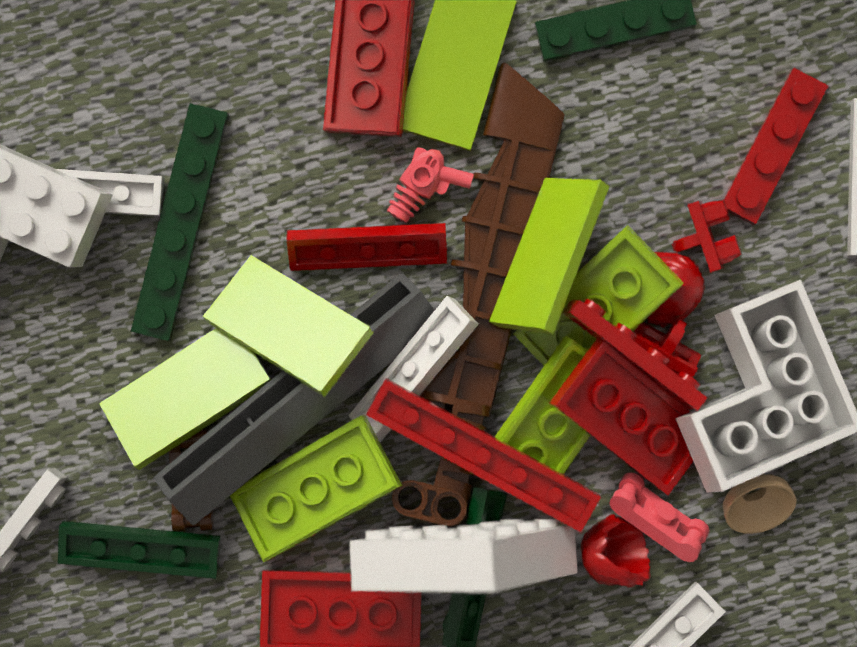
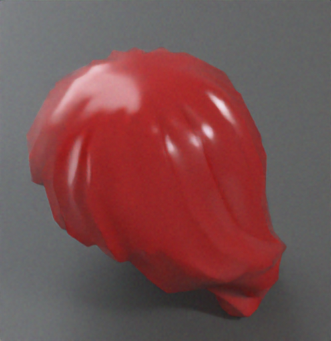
(687, 297)
(615, 553)

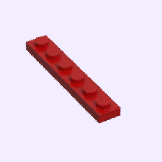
(483, 455)

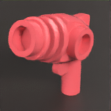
(424, 178)

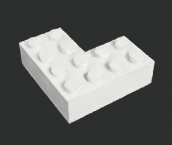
(48, 209)
(790, 395)
(463, 558)

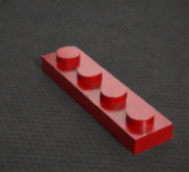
(774, 146)
(367, 246)
(651, 362)

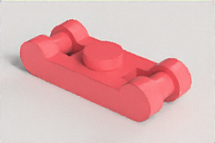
(658, 518)

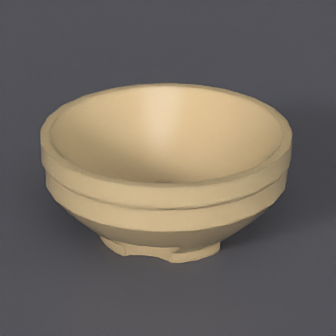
(760, 509)

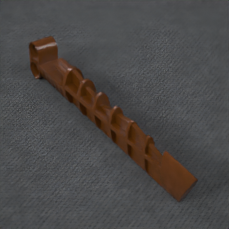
(493, 232)

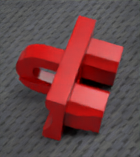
(715, 252)
(679, 355)

